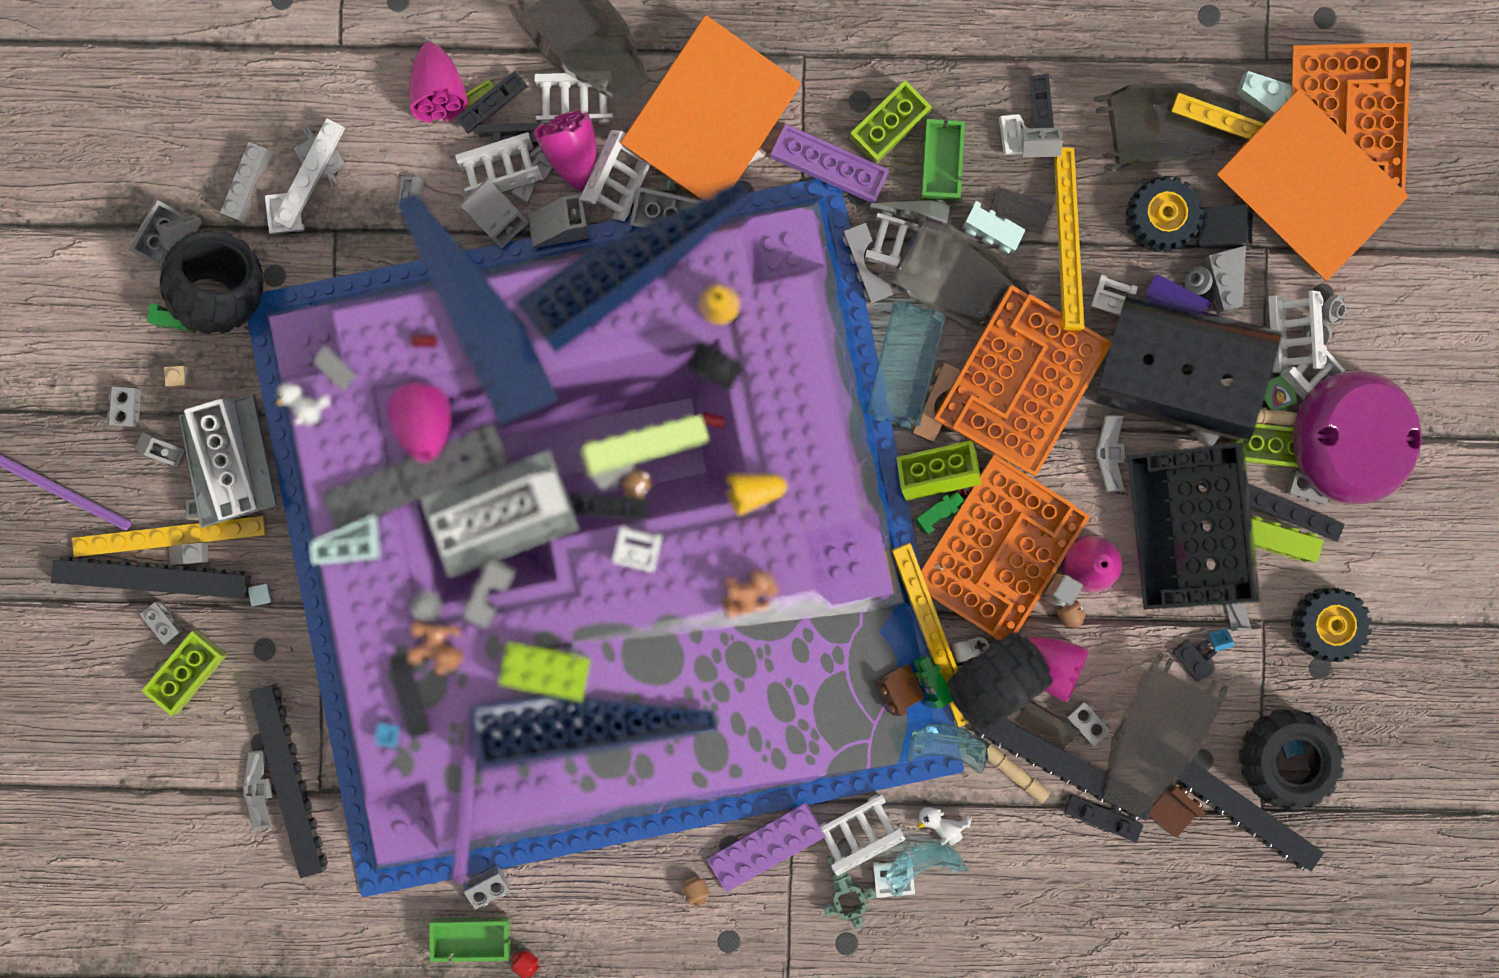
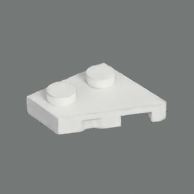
(1011, 133)

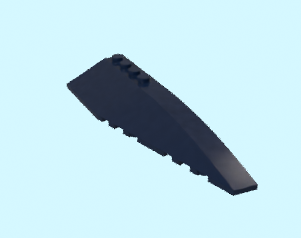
(619, 271)
(483, 322)
(566, 728)

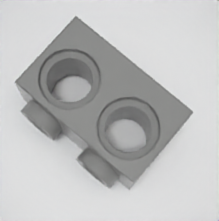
(130, 407)
(1307, 492)
(162, 622)
(1086, 724)
(483, 883)

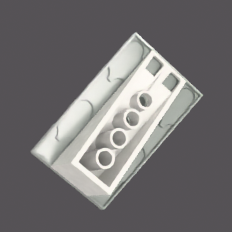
(227, 459)
(499, 513)

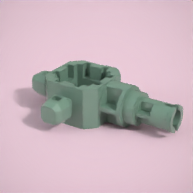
(843, 885)

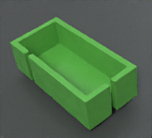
(942, 160)
(470, 939)

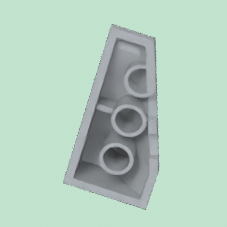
(655, 204)
(933, 209)

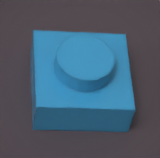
(1220, 639)
(387, 734)
(1293, 748)

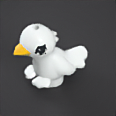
(304, 408)
(947, 829)

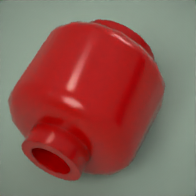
(524, 964)

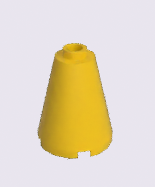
(718, 311)
(753, 490)

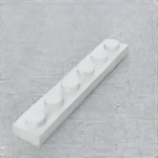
(309, 174)

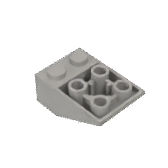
(494, 213)
(559, 222)

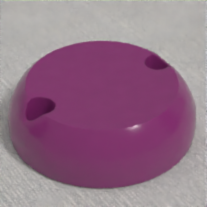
(1356, 437)

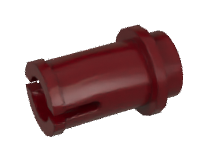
(423, 340)
(713, 420)

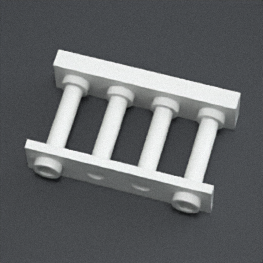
(564, 82)
(496, 151)
(601, 172)
(875, 254)
(1277, 309)
(1302, 387)
(875, 845)

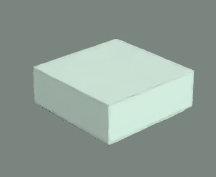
(259, 595)

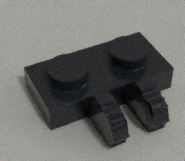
(1192, 659)

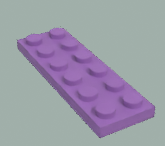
(829, 163)
(766, 847)

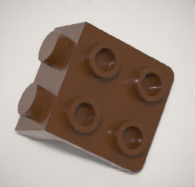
(900, 690)
(1176, 810)

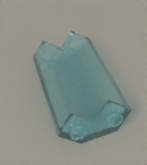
(906, 365)

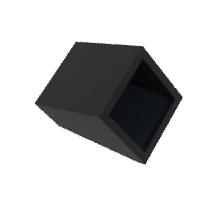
(1226, 227)

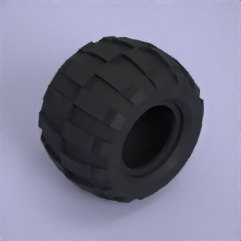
(217, 258)
(999, 681)
(1261, 751)

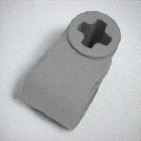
(965, 649)

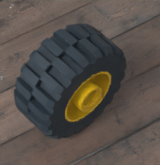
(1164, 214)
(1331, 624)

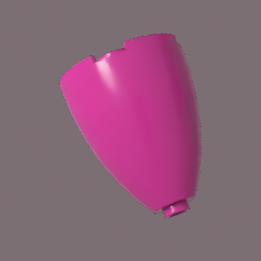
(435, 86)
(569, 147)
(420, 420)
(1093, 563)
(1065, 662)

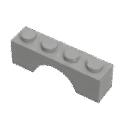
(250, 168)
(858, 239)

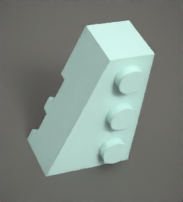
(1263, 92)
(993, 229)
(352, 543)

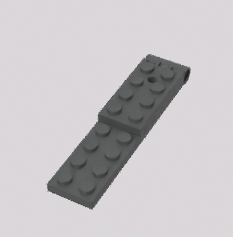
(416, 479)

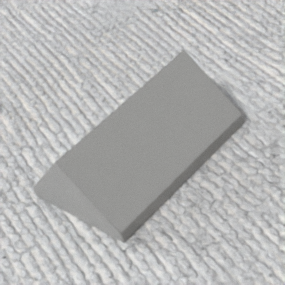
(147, 240)

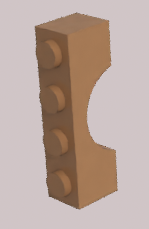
(929, 428)

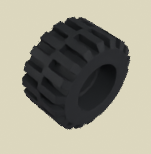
(714, 365)

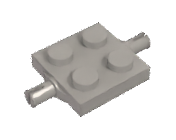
(333, 165)

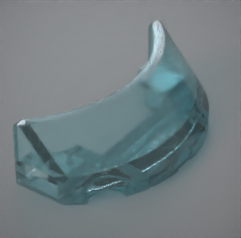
(948, 742)
(918, 859)

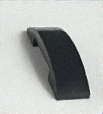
(409, 696)

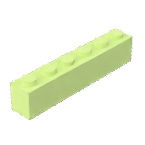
(644, 445)

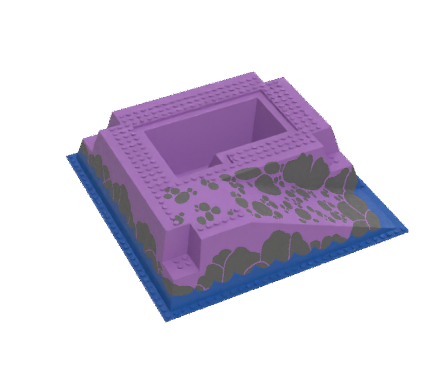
(784, 683)

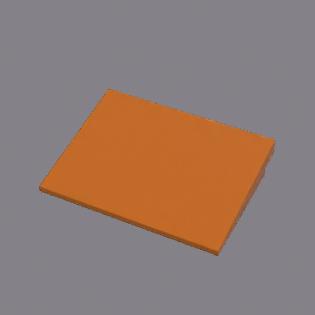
(1363, 94)
(710, 111)
(1312, 185)
(1021, 381)
(1002, 549)

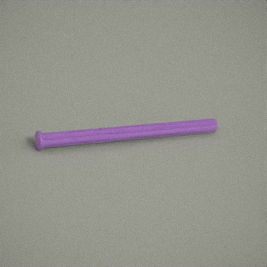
(64, 493)
(464, 810)

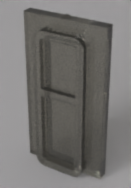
(1021, 210)

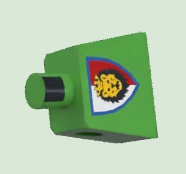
(1279, 395)

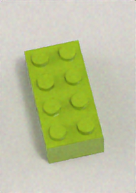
(890, 122)
(1271, 446)
(938, 470)
(1286, 541)
(545, 670)
(184, 672)

